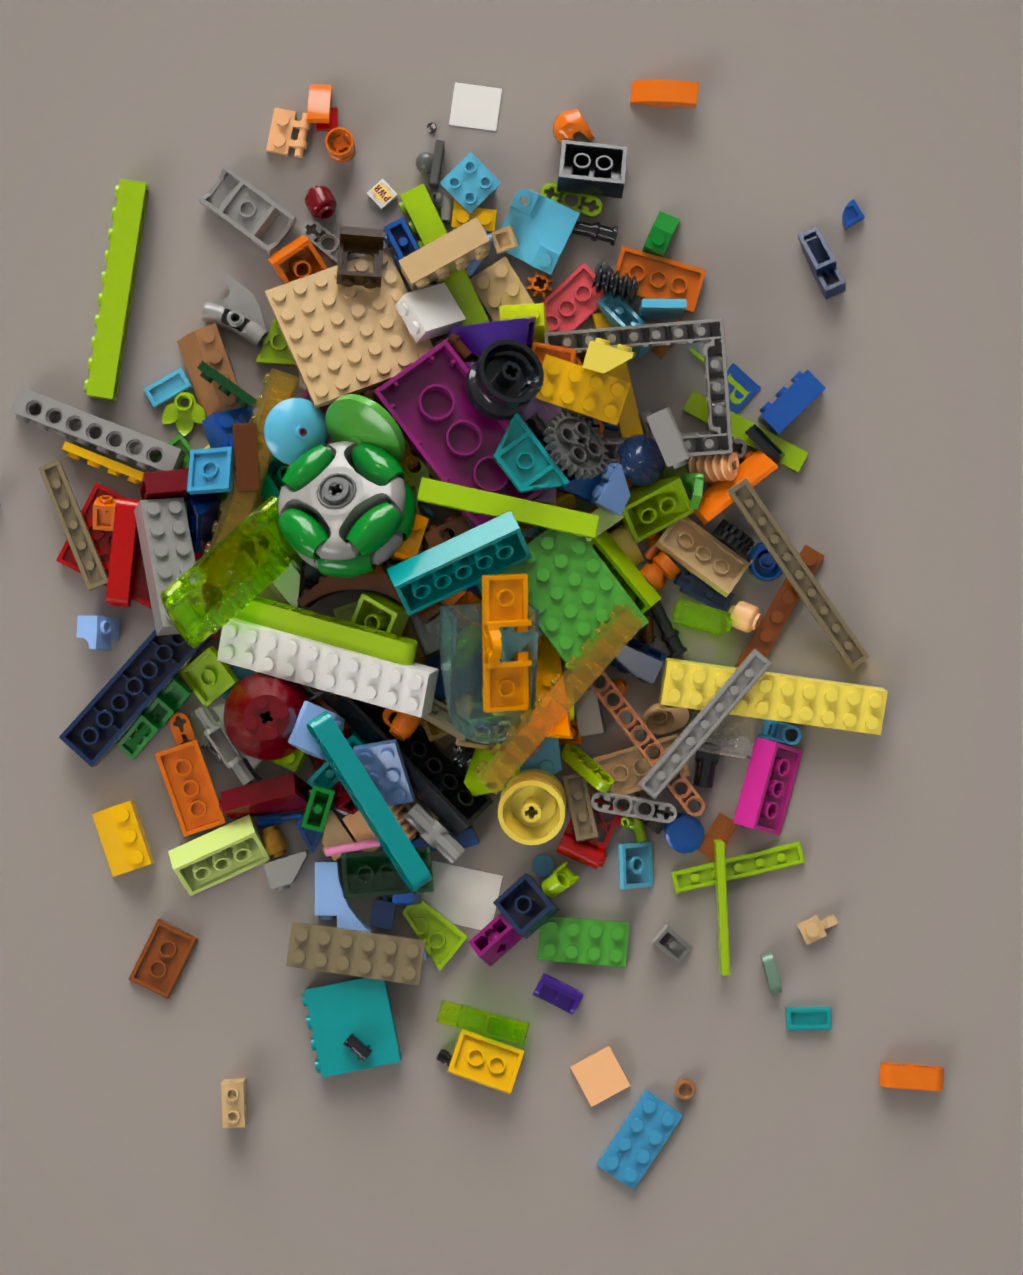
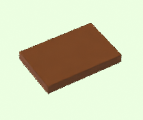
(163, 958)

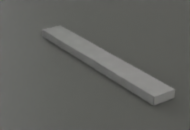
(704, 723)

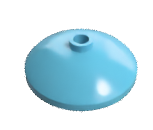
(283, 429)

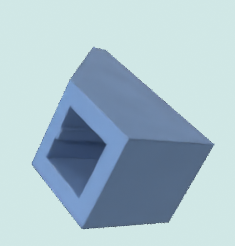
(612, 491)

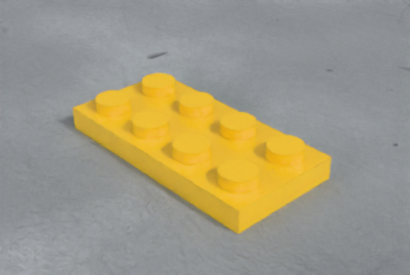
(582, 390)

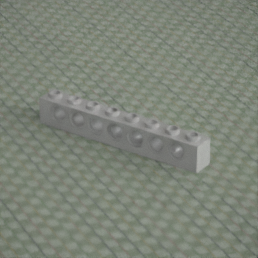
(28, 400)

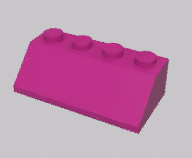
(768, 786)

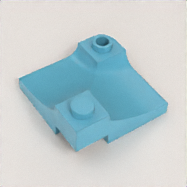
(540, 229)

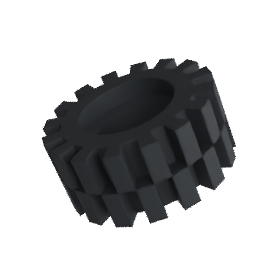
(733, 538)

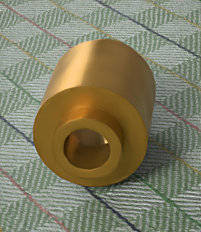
(274, 841)

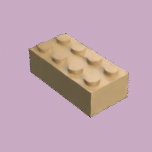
(445, 255)

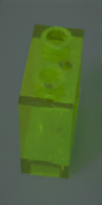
(701, 617)

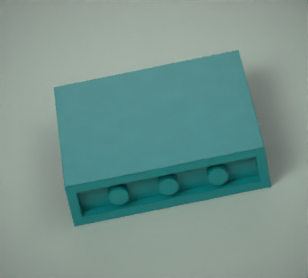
(346, 1008)

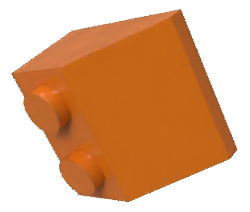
(296, 260)

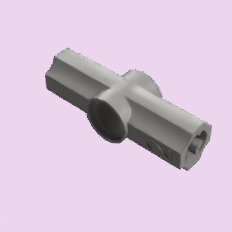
(434, 833)

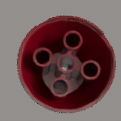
(244, 717)

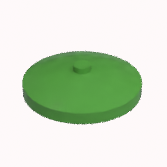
(363, 420)

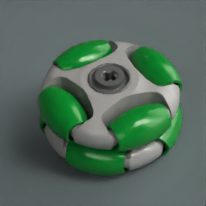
(345, 507)

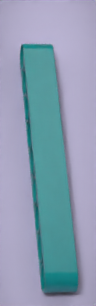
(369, 801)

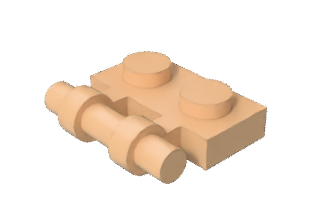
(282, 131)

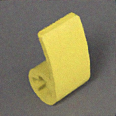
(625, 541)

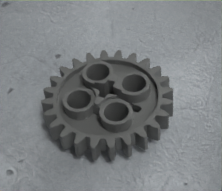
(576, 445)

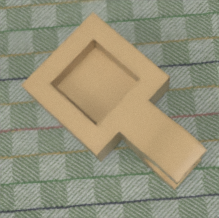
(813, 928)

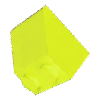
(525, 310)

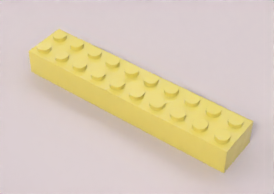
(778, 697)

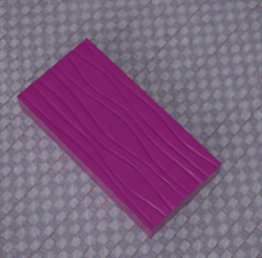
(445, 428)

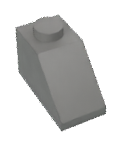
(284, 870)

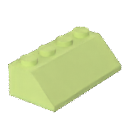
(219, 855)

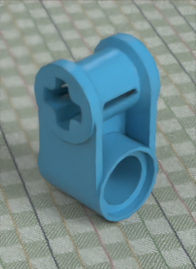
(778, 731)

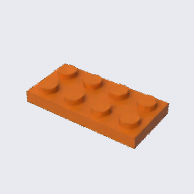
(661, 276)
(190, 787)

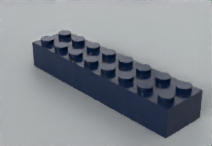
(128, 695)

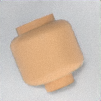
(745, 616)

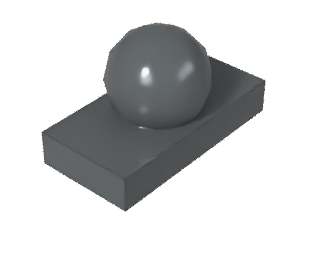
(430, 163)

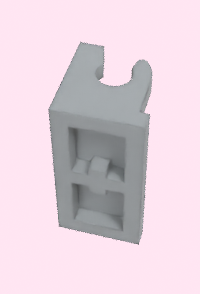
(589, 715)

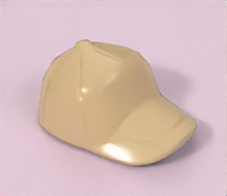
(665, 719)

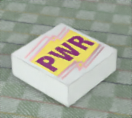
(382, 194)

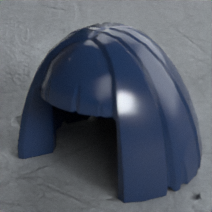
(641, 460)

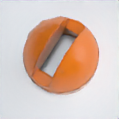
(621, 685)

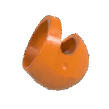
(570, 123)

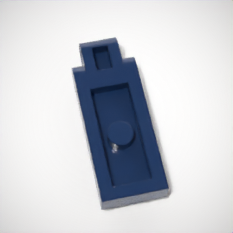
(701, 591)

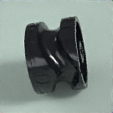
(504, 379)

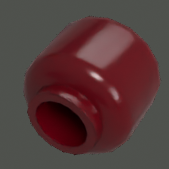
(320, 202)

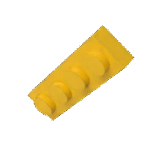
(96, 460)

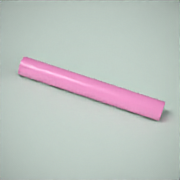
(350, 847)

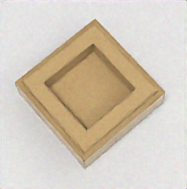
(504, 239)

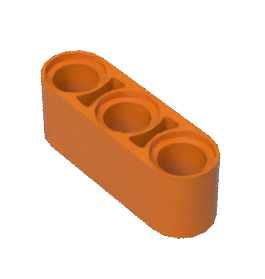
(911, 1076)

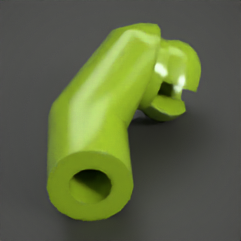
(635, 825)

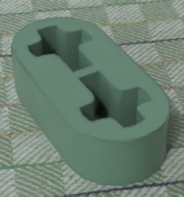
(771, 973)

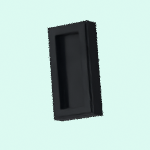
(765, 443)

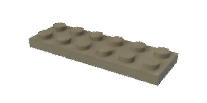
(355, 953)

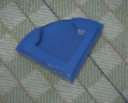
(851, 215)

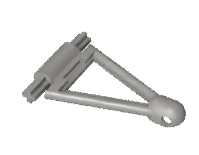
(221, 742)

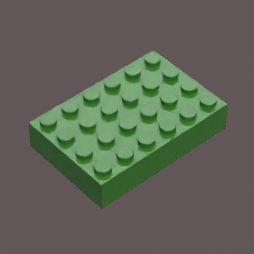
(570, 590)

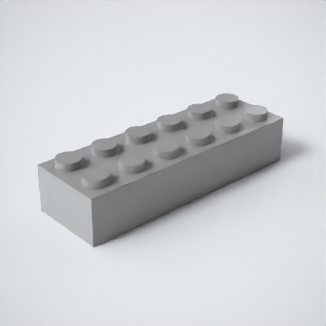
(165, 551)

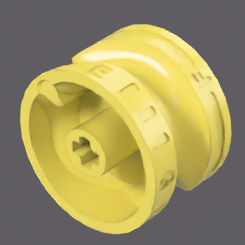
(532, 807)

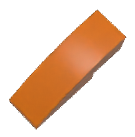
(665, 93)

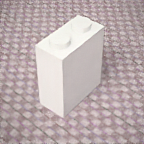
(429, 312)

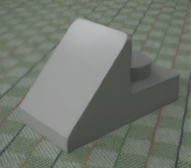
(672, 944)

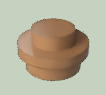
(685, 1089)

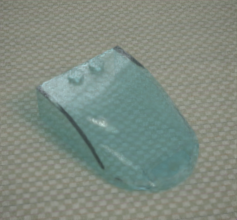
(463, 670)

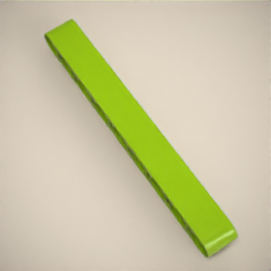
(330, 630)

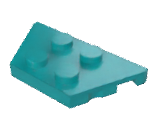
(527, 460)

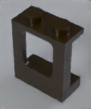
(360, 241)

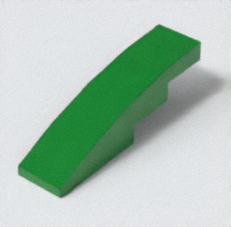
(154, 718)

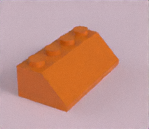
(715, 499)

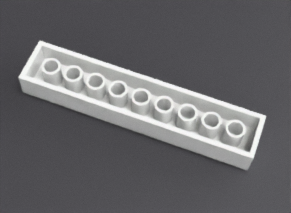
(328, 667)

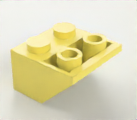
(604, 358)

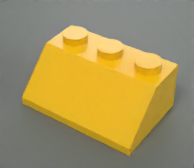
(123, 838)

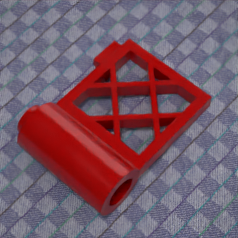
(589, 851)

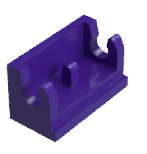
(558, 993)

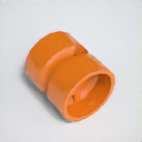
(340, 145)
(659, 571)

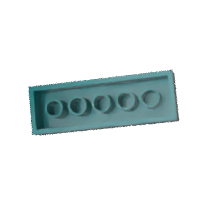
(459, 563)

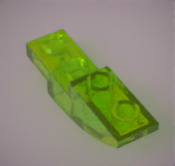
(482, 1022)

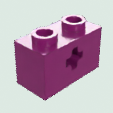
(495, 940)

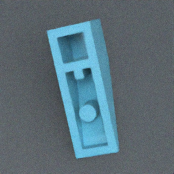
(621, 314)

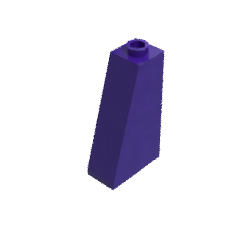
(481, 335)

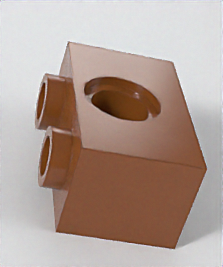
(453, 523)

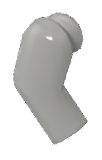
(444, 204)

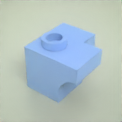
(98, 631)

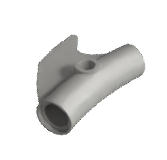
(239, 304)

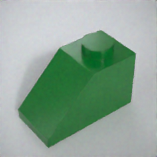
(660, 234)
(317, 808)

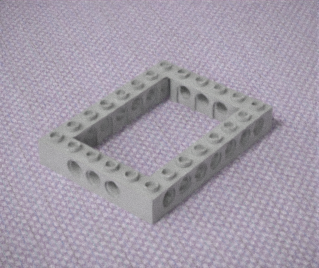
(711, 333)

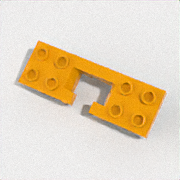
(504, 606)

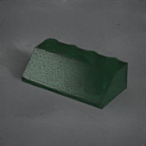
(375, 875)

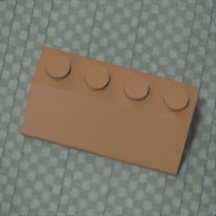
(208, 346)

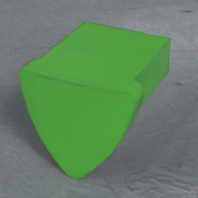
(693, 483)

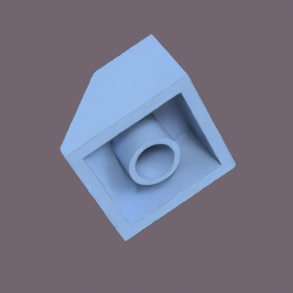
(301, 737)

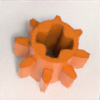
(537, 291)

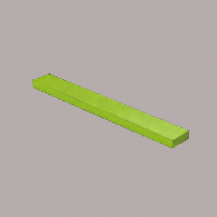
(496, 504)

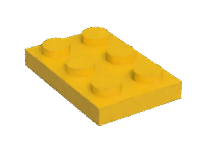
(485, 1061)

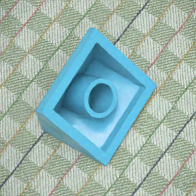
(635, 865)

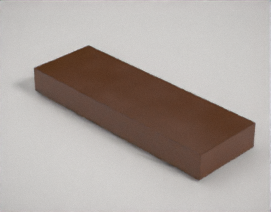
(246, 457)

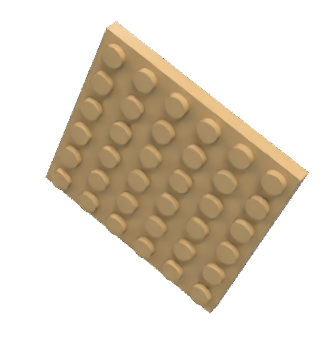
(343, 334)

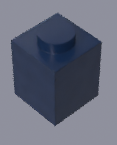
(383, 912)

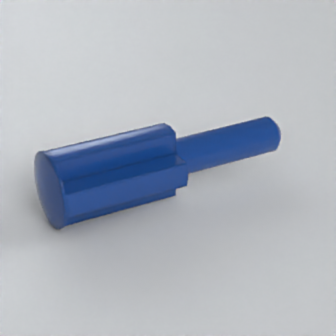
(276, 818)

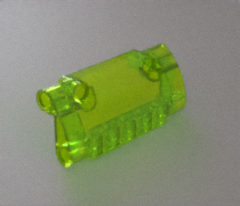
(229, 575)

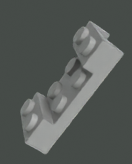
(248, 210)

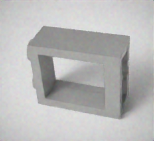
(668, 438)

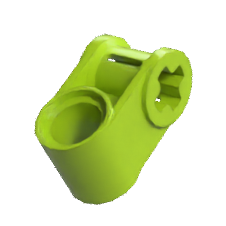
(559, 880)

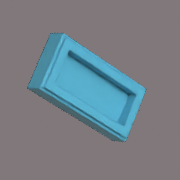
(167, 388)

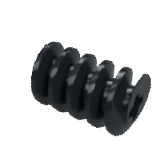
(616, 284)

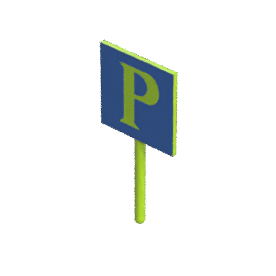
(741, 386)

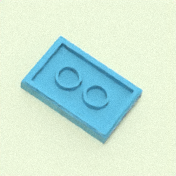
(662, 309)

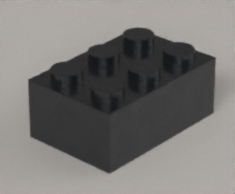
(592, 169)

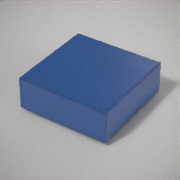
(406, 899)

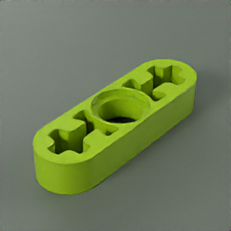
(588, 200)
(587, 767)

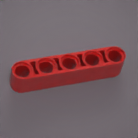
(122, 554)

